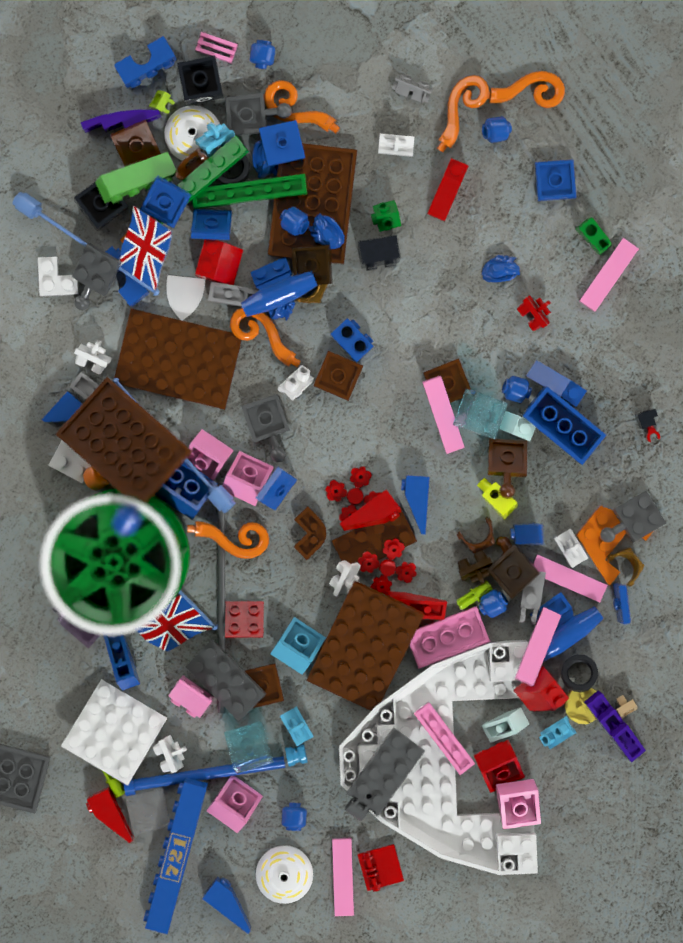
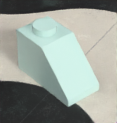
(517, 426)
(505, 725)

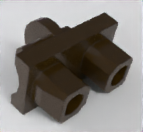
(474, 571)

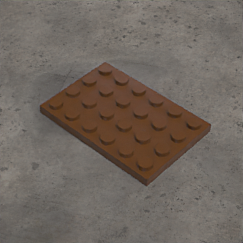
(329, 189)
(178, 359)
(123, 442)
(365, 646)

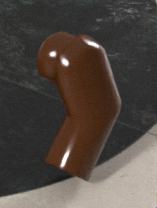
(504, 543)

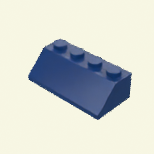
(563, 425)
(185, 491)

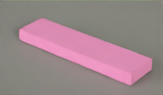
(608, 275)
(443, 414)
(570, 579)
(537, 646)
(444, 738)
(343, 876)

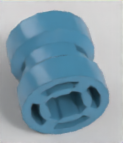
(296, 755)

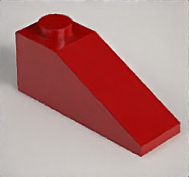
(447, 189)
(375, 512)
(432, 607)
(108, 811)

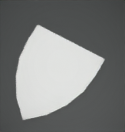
(184, 294)

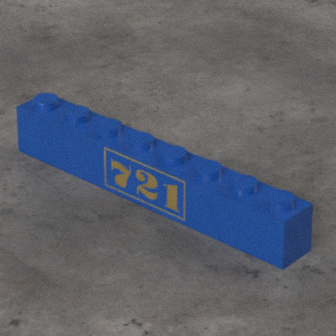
(176, 855)

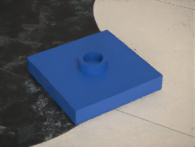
(281, 143)
(555, 180)
(165, 201)
(211, 224)
(276, 488)
(621, 603)

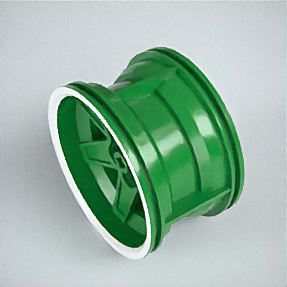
(71, 595)

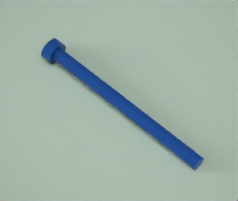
(199, 774)

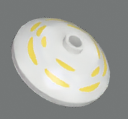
(177, 130)
(285, 861)

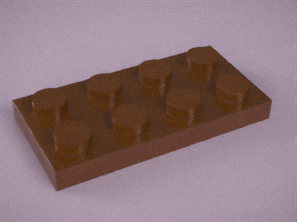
(372, 538)

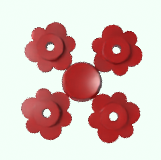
(354, 495)
(387, 566)

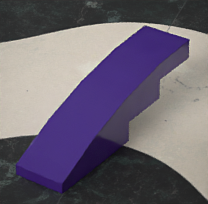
(121, 118)
(615, 726)

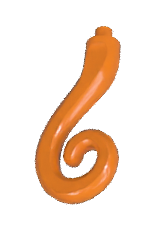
(501, 95)
(319, 118)
(452, 129)
(281, 352)
(207, 530)

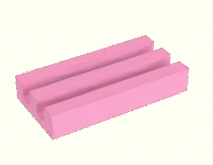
(218, 40)

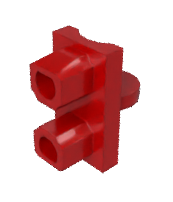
(530, 305)

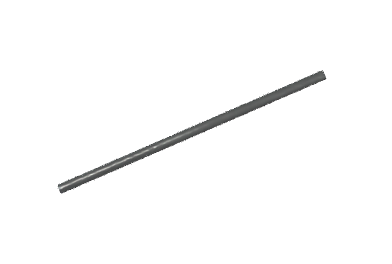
(221, 591)

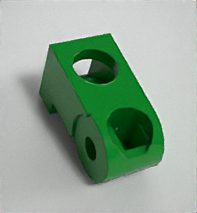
(594, 235)

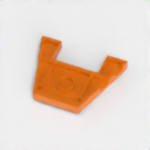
(598, 549)

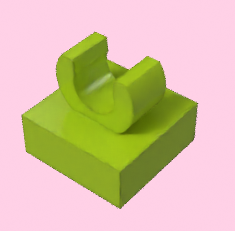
(160, 100)

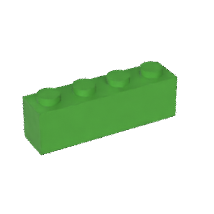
(135, 178)

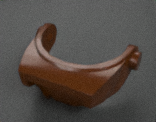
(184, 170)
(489, 541)

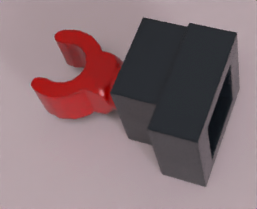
(646, 420)

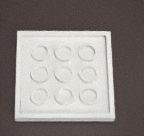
(114, 732)

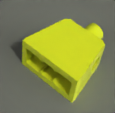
(502, 506)

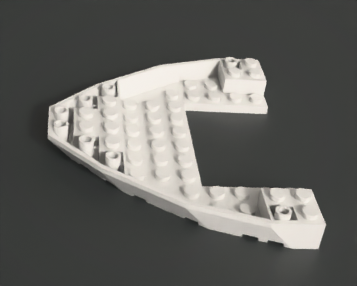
(426, 800)

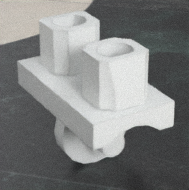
(396, 145)
(93, 353)
(296, 383)
(571, 548)
(348, 575)
(172, 752)

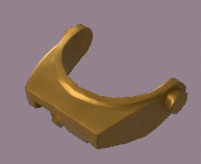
(315, 297)
(636, 563)

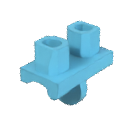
(214, 137)
(296, 726)
(557, 733)

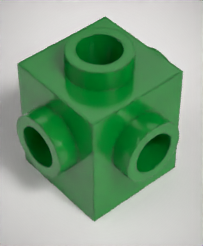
(386, 216)

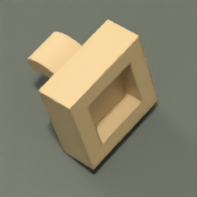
(625, 707)

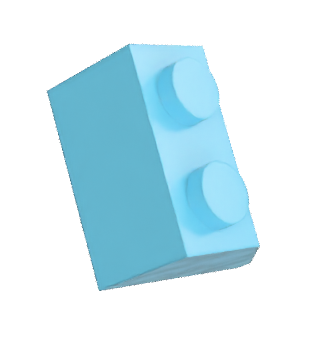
(298, 646)

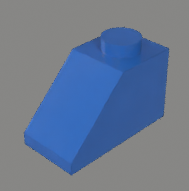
(63, 409)

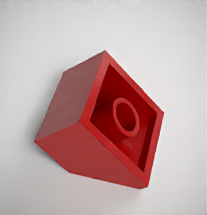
(219, 262)
(543, 695)
(499, 765)

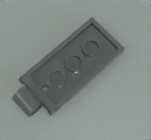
(383, 775)

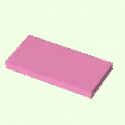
(448, 637)

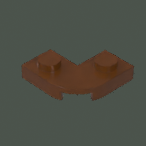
(315, 533)

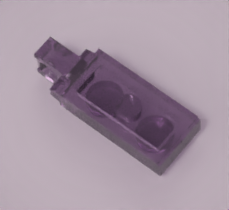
(84, 636)

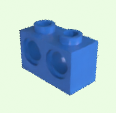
(348, 343)

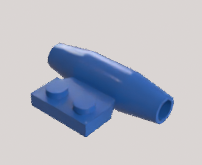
(276, 287)
(570, 627)

